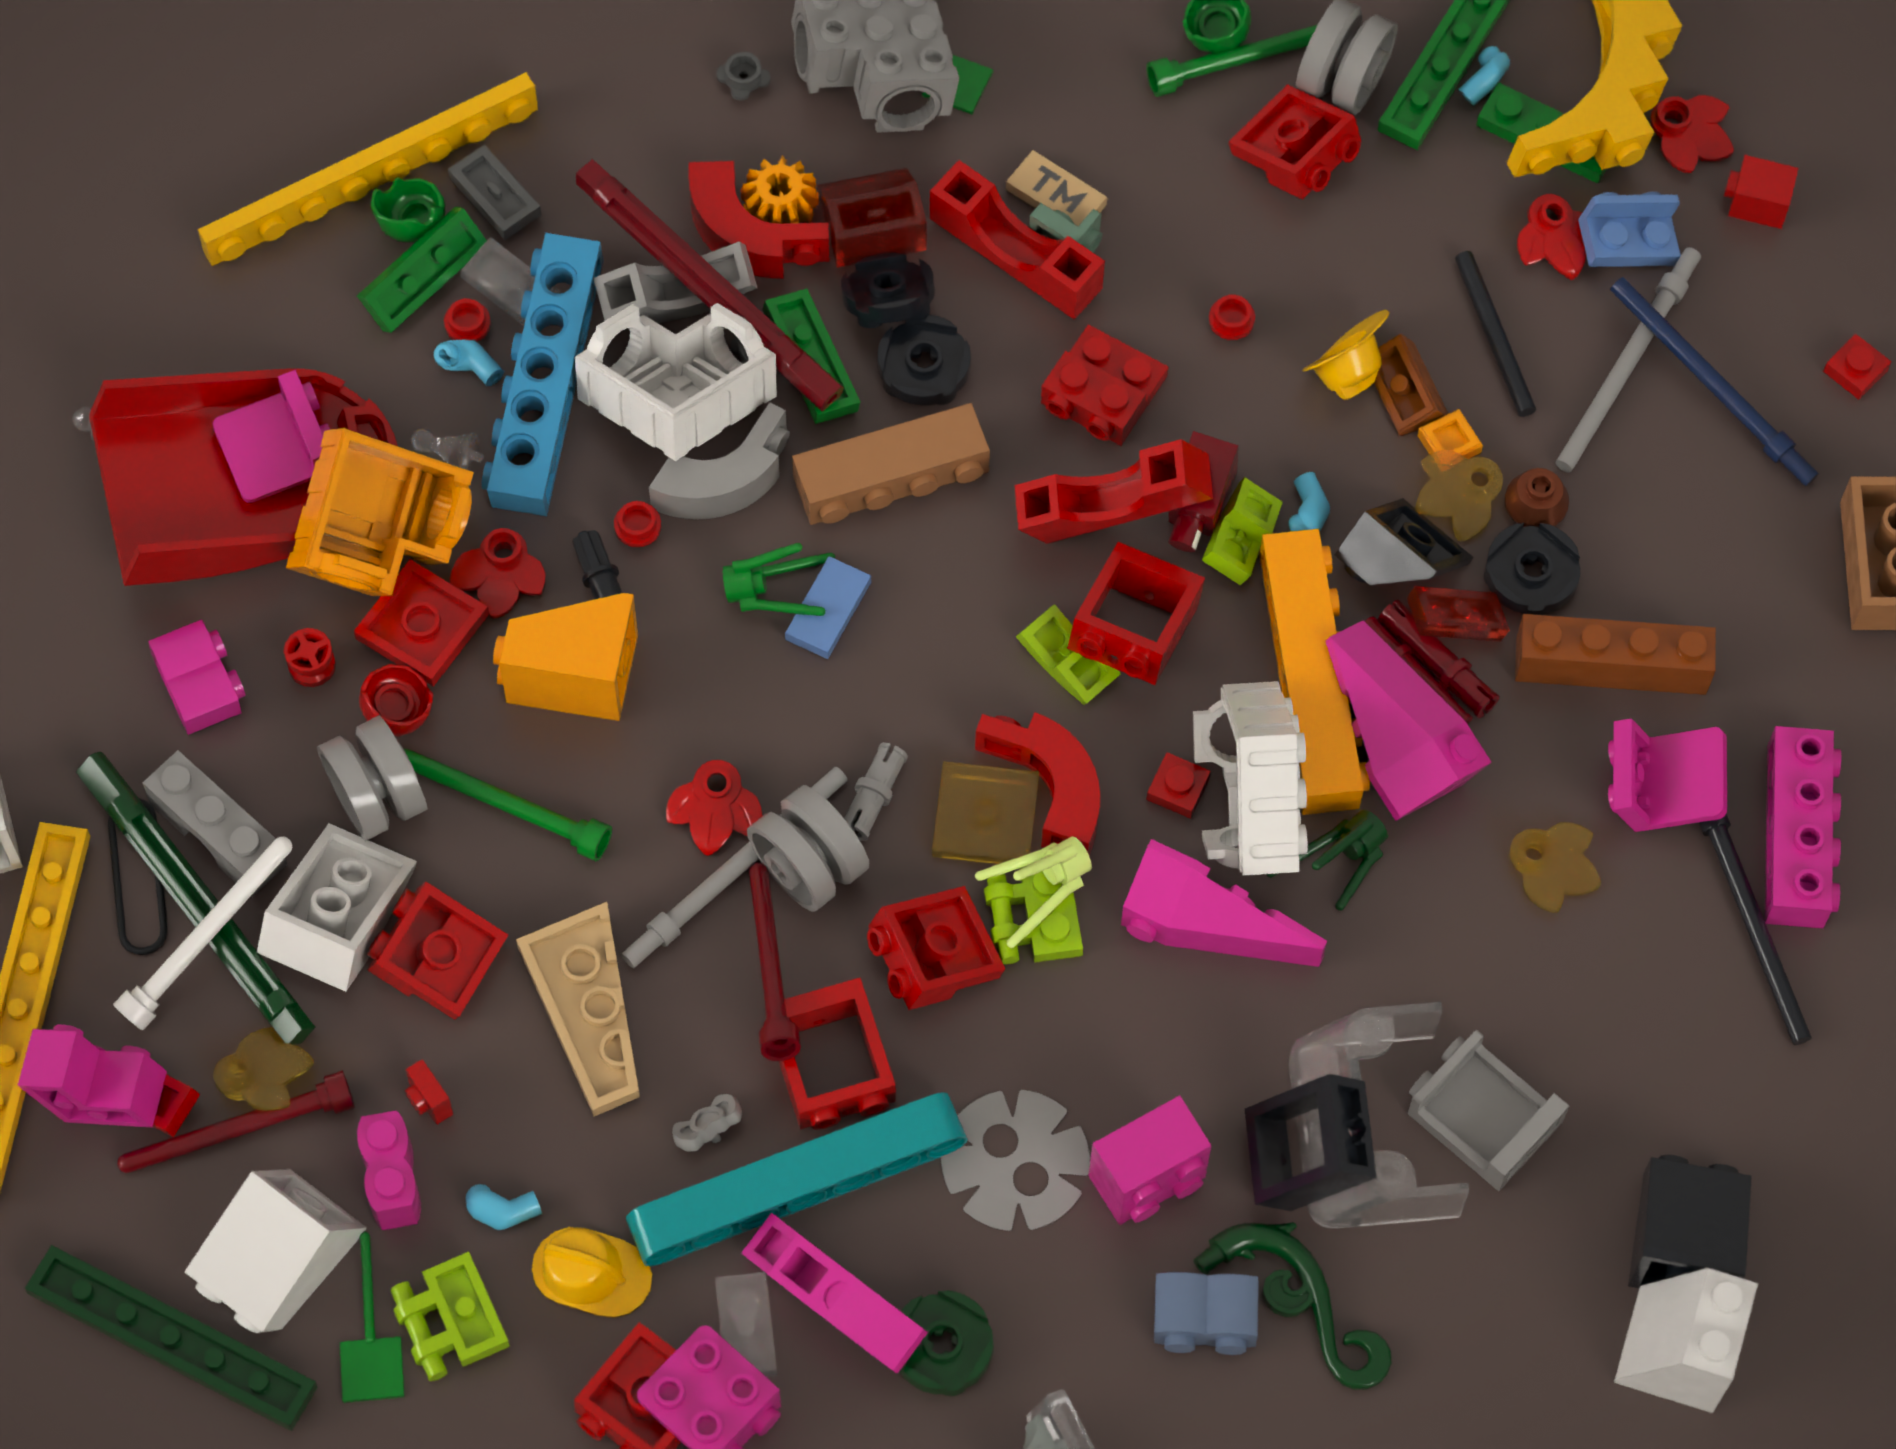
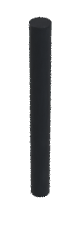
(1495, 334)

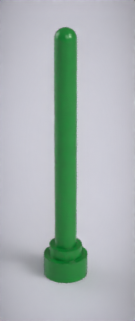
(1167, 75)
(588, 837)

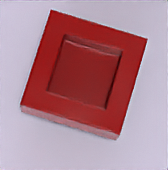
(1857, 366)
(1178, 785)
(426, 1093)
(174, 1105)

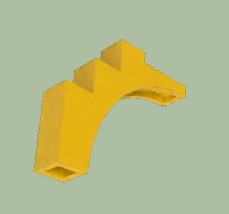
(1611, 116)

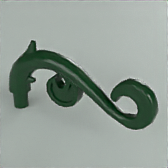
(1281, 1300)

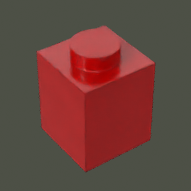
(1761, 191)

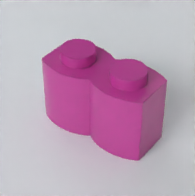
(196, 677)
(389, 1168)

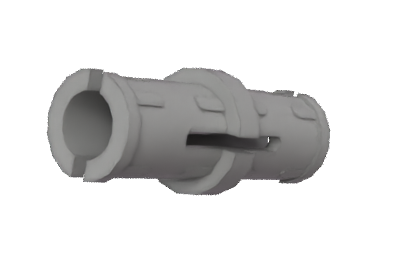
(875, 789)

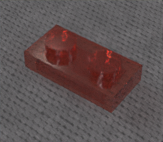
(1457, 613)

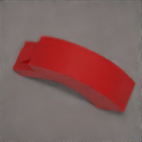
(725, 221)
(1060, 764)

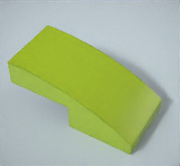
(1240, 531)
(1048, 643)

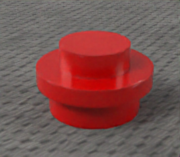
(1232, 317)
(467, 320)
(637, 524)

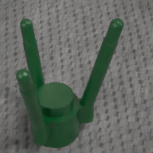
(1356, 839)

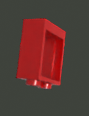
(1151, 582)
(868, 1097)

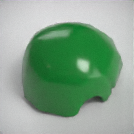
(1217, 24)
(408, 208)

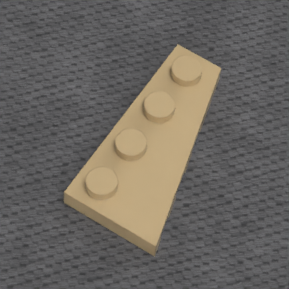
(583, 996)

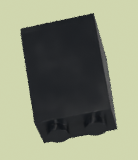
(1690, 1220)

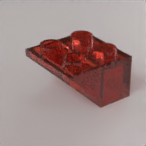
(874, 215)

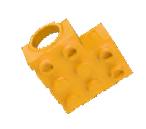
(373, 508)

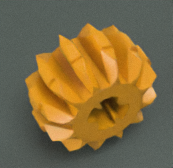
(780, 193)

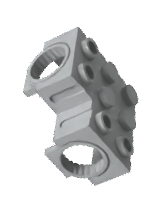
(879, 52)

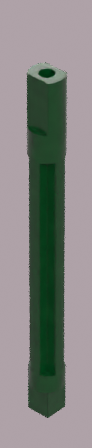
(194, 897)

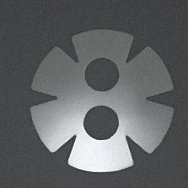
(997, 1196)

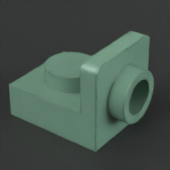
(1059, 225)

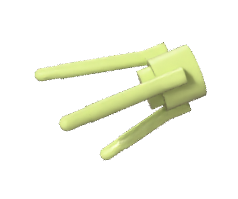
(1059, 863)

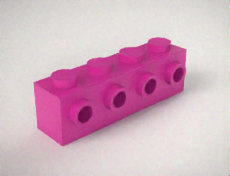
(1801, 827)

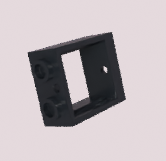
(1346, 1157)

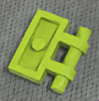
(1053, 938)
(464, 1309)

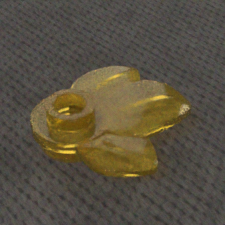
(1454, 493)
(1562, 864)
(265, 1069)

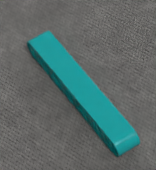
(796, 1179)

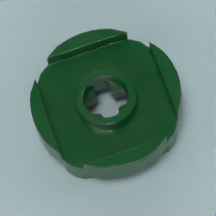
(972, 1337)

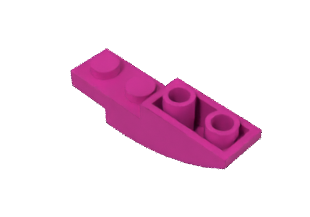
(834, 1293)

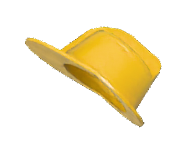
(1352, 360)
(591, 1272)

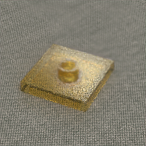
(984, 813)

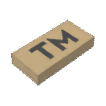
(1044, 182)

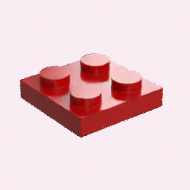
(422, 622)

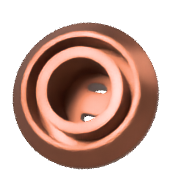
(1537, 498)

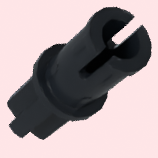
(597, 568)

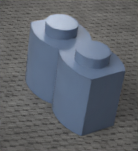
(1206, 1311)

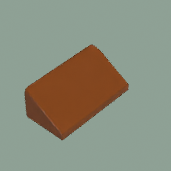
(1407, 386)

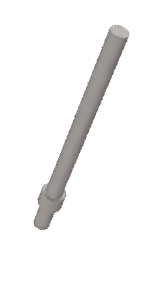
(1669, 292)
(666, 927)

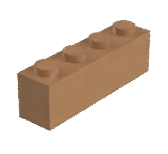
(891, 464)

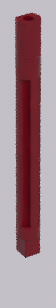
(705, 281)

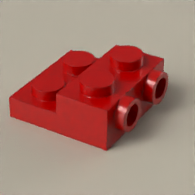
(1298, 141)
(1102, 385)
(933, 947)
(435, 949)
(610, 1398)

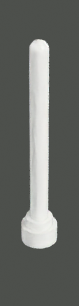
(140, 1003)

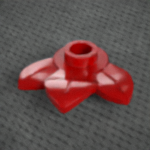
(1695, 135)
(1550, 239)
(499, 579)
(713, 813)

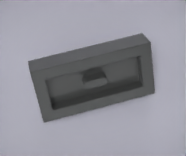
(494, 192)

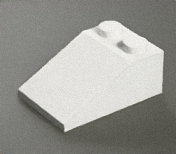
(334, 906)

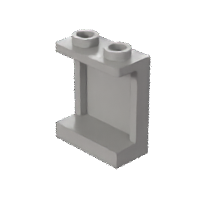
(1484, 1111)

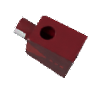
(1203, 517)

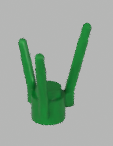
(748, 578)

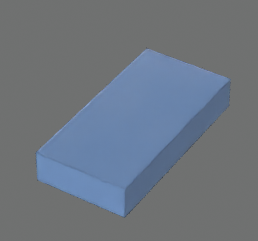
(839, 591)

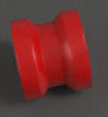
(309, 645)

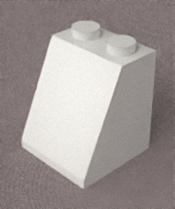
(272, 1249)
(1687, 1337)

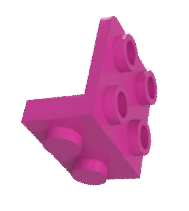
(272, 440)
(1667, 776)
(711, 1394)

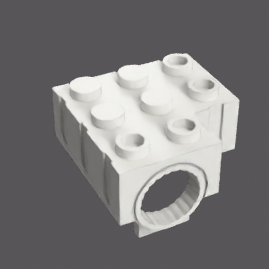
(679, 385)
(1260, 780)

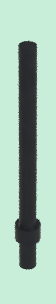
(1757, 928)

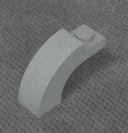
(661, 294)
(723, 484)

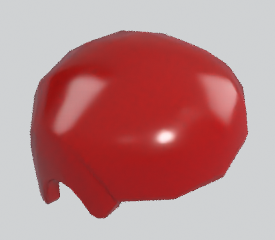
(397, 696)

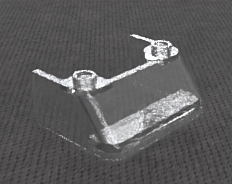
(1337, 1051)

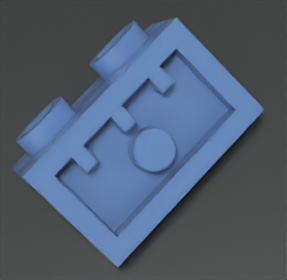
(1630, 230)

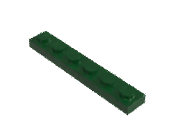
(171, 1337)

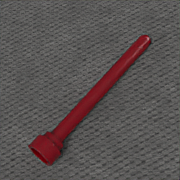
(779, 1035)
(329, 1095)

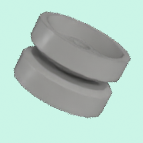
(1346, 56)
(367, 780)
(808, 848)

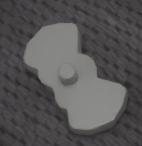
(707, 1123)

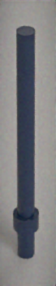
(1777, 445)

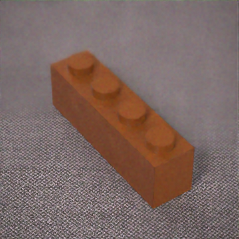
(1615, 654)

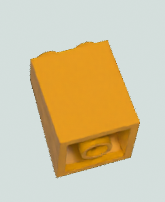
(570, 657)

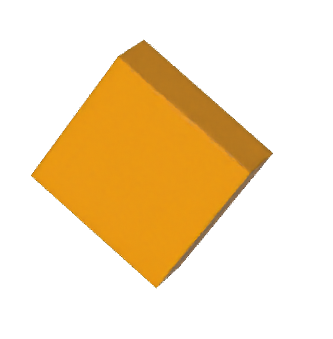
(1450, 433)

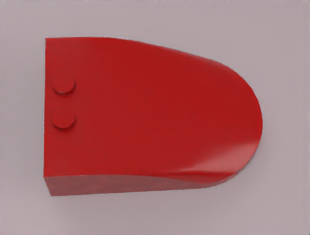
(171, 485)

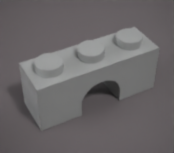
(200, 806)

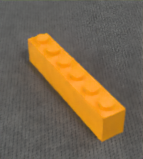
(1301, 621)

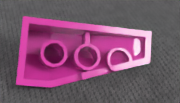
(1409, 732)
(1185, 909)

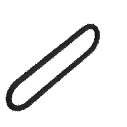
(118, 895)

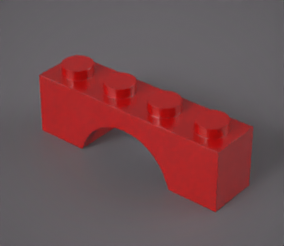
(1052, 268)
(1158, 482)

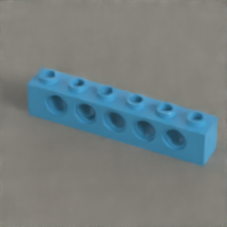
(531, 485)

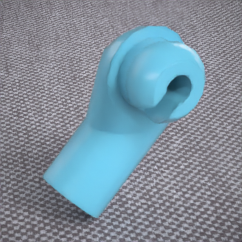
(1494, 66)
(468, 356)
(1315, 505)
(498, 1211)

